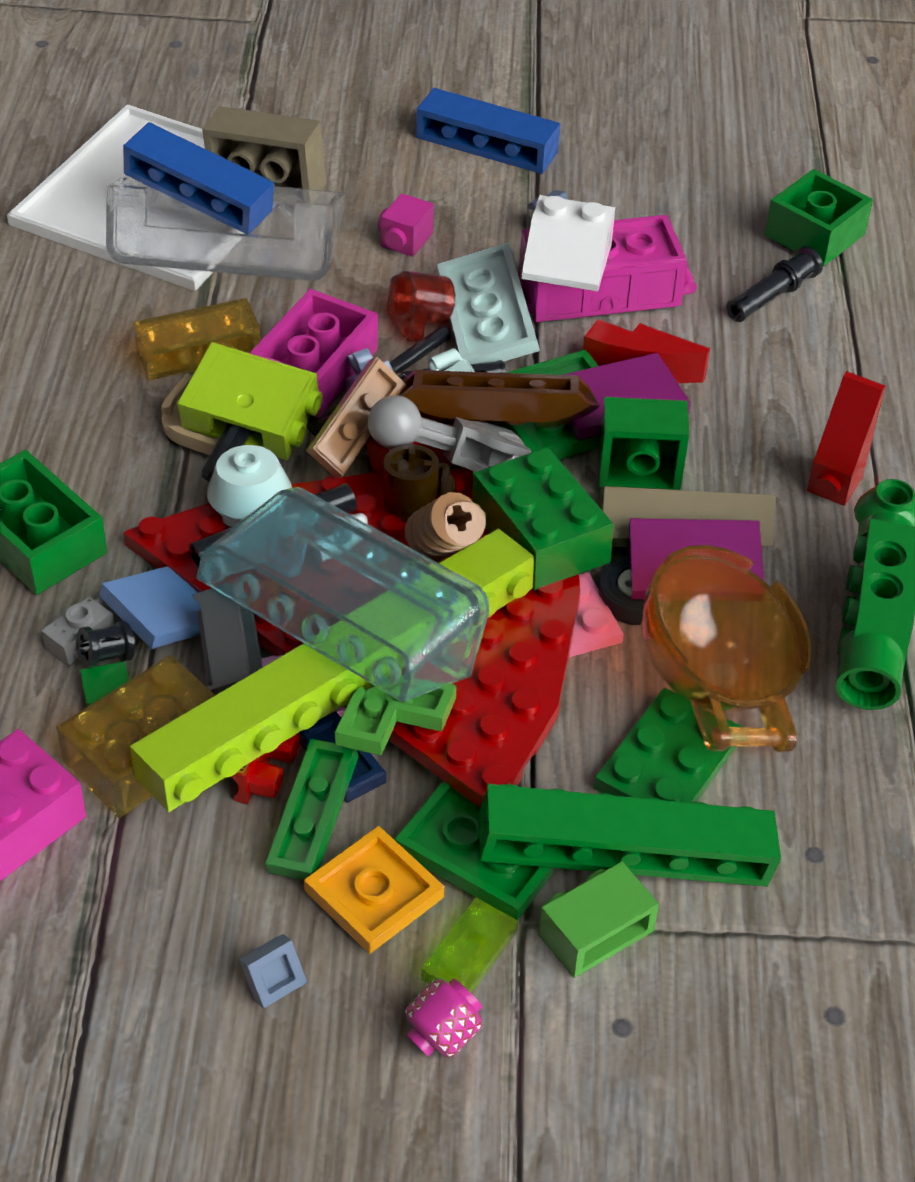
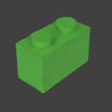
(597, 918)

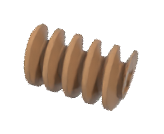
(445, 526)

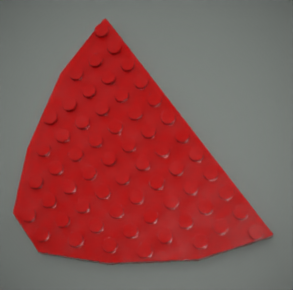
(517, 673)

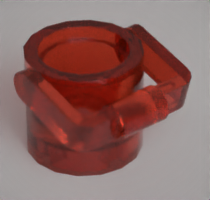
(418, 301)

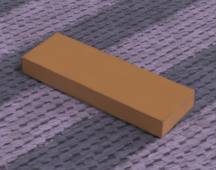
(347, 426)

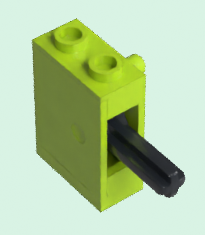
(248, 403)

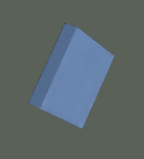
(155, 606)

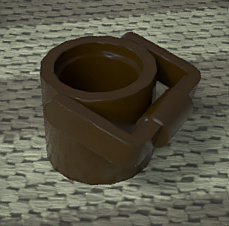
(413, 480)

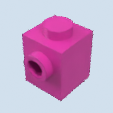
(406, 224)

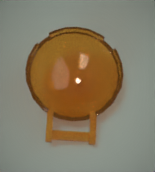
(726, 644)

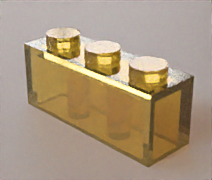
(179, 340)

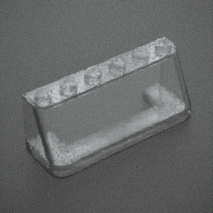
(160, 231)

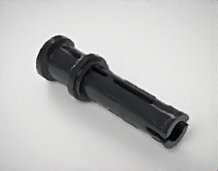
(785, 277)

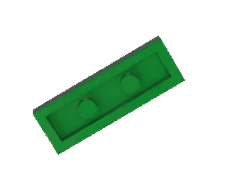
(311, 810)

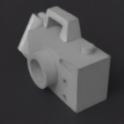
(61, 635)

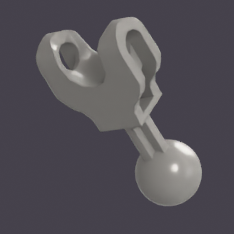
(469, 444)

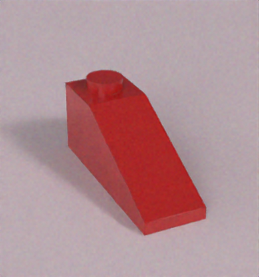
(846, 439)

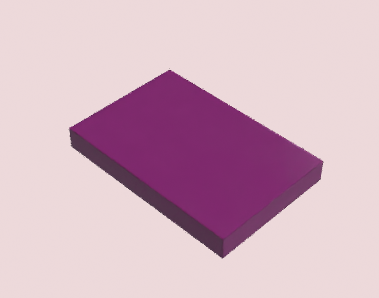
(632, 378)
(657, 538)

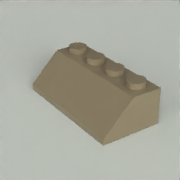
(644, 503)

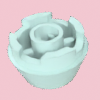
(244, 481)

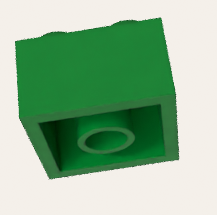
(818, 215)
(643, 443)

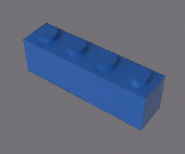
(487, 130)
(198, 178)

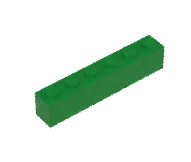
(645, 833)

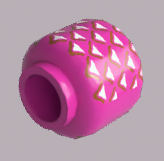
(443, 1017)

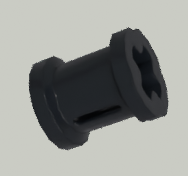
(105, 644)

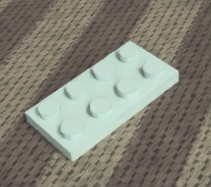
(489, 307)

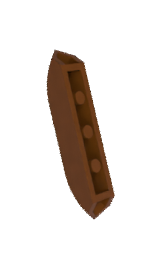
(499, 397)

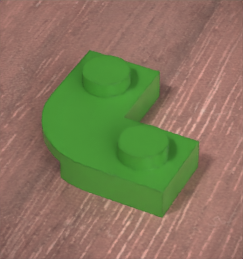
(374, 713)

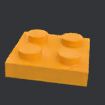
(374, 889)

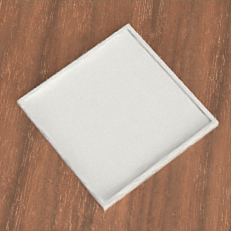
(73, 199)

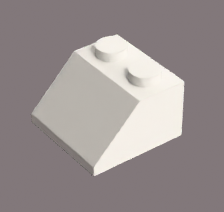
(568, 242)

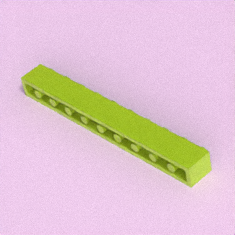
(291, 693)

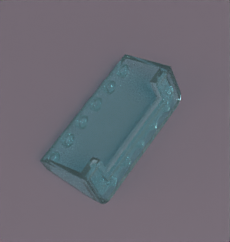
(350, 593)

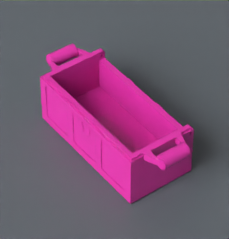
(641, 273)

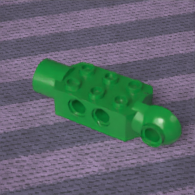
(882, 598)

